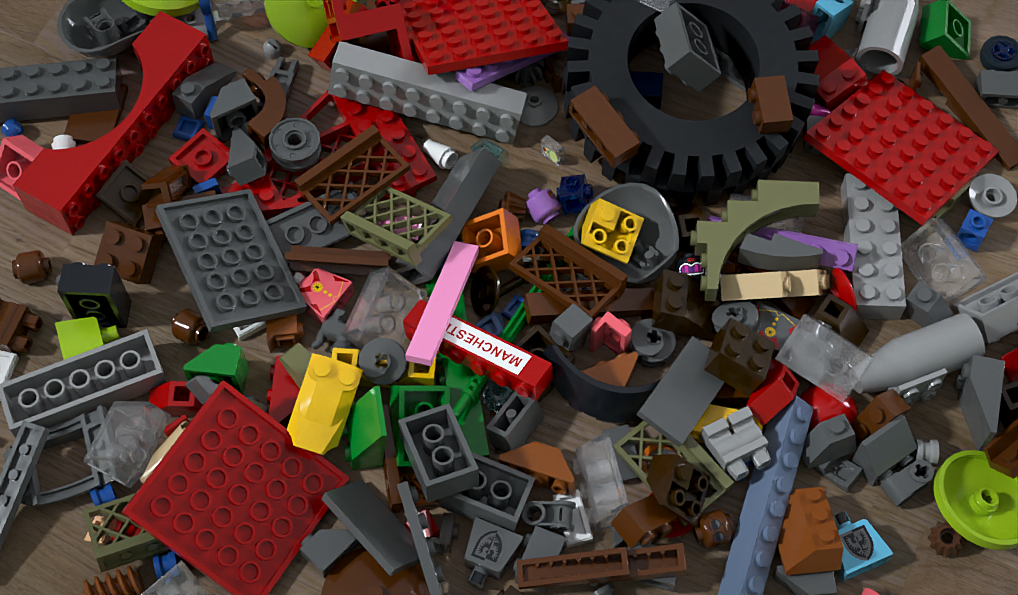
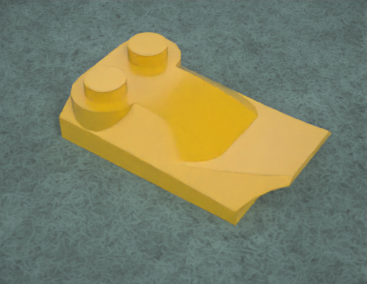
(323, 404)

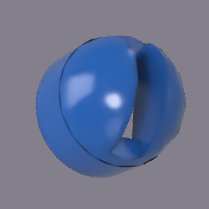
(11, 128)

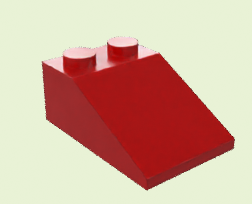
(838, 74)

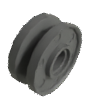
(292, 132)

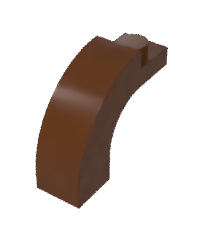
(274, 108)

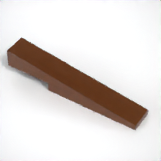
(968, 104)
(543, 308)
(603, 566)

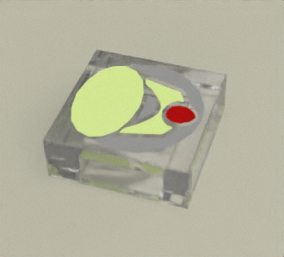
(552, 150)

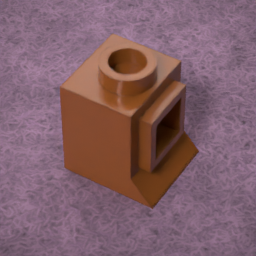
(284, 332)

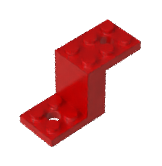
(368, 22)

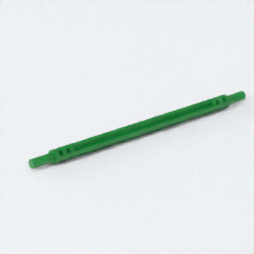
(509, 334)

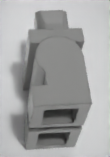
(736, 442)

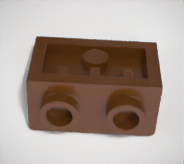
(1003, 451)

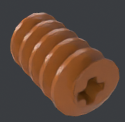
(120, 585)

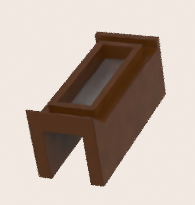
(173, 183)

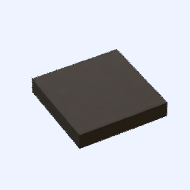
(124, 193)

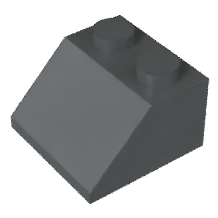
(233, 107)
(886, 451)

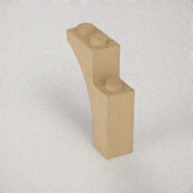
(775, 284)

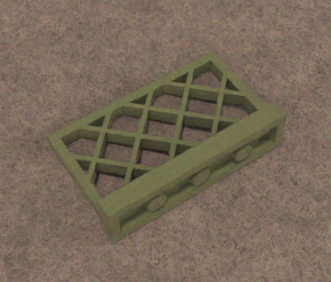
(384, 236)
(689, 450)
(123, 548)

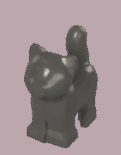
(332, 330)

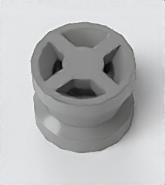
(927, 451)

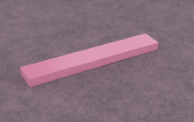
(442, 304)

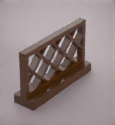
(341, 164)
(336, 260)
(579, 261)
(393, 474)

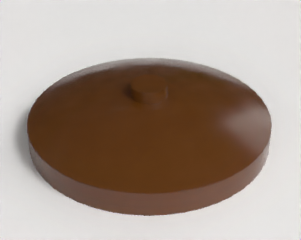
(362, 575)

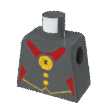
(775, 326)

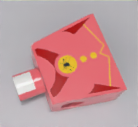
(323, 292)

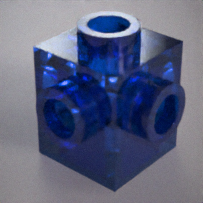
(574, 193)

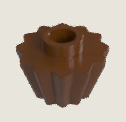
(514, 204)
(943, 548)

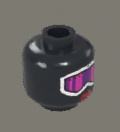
(690, 265)

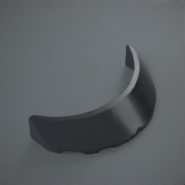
(595, 398)

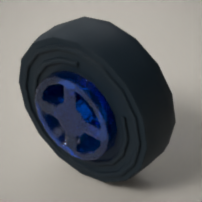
(1000, 54)

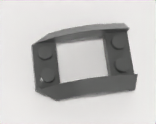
(76, 428)

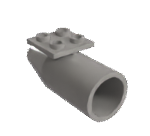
(885, 34)
(921, 359)

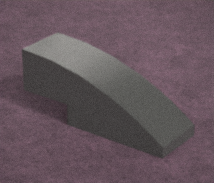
(778, 254)

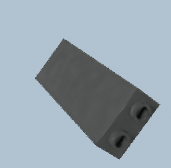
(457, 197)

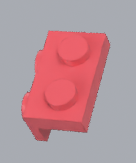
(611, 332)

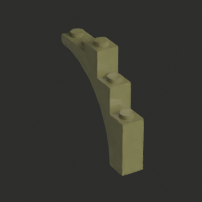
(769, 203)

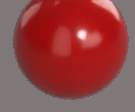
(827, 406)

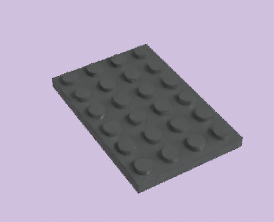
(230, 260)

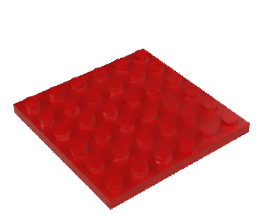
(480, 32)
(901, 146)
(235, 494)

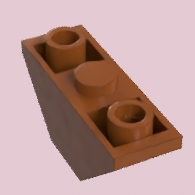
(616, 371)
(544, 464)

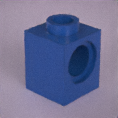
(974, 229)

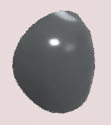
(77, 36)
(658, 236)

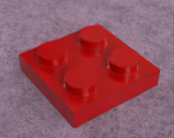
(204, 156)

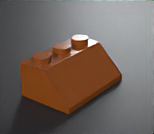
(809, 534)

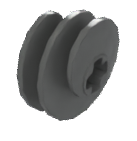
(739, 310)
(650, 353)
(370, 359)

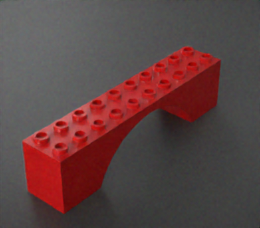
(65, 181)

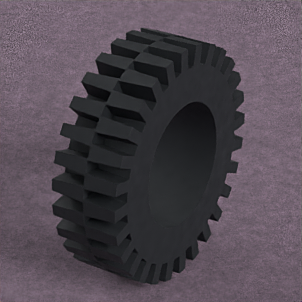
(684, 152)

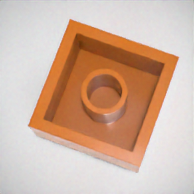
(497, 239)

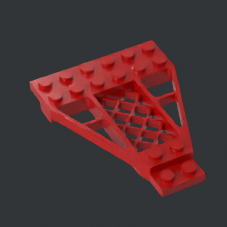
(356, 119)

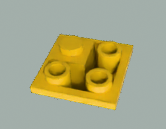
(611, 230)

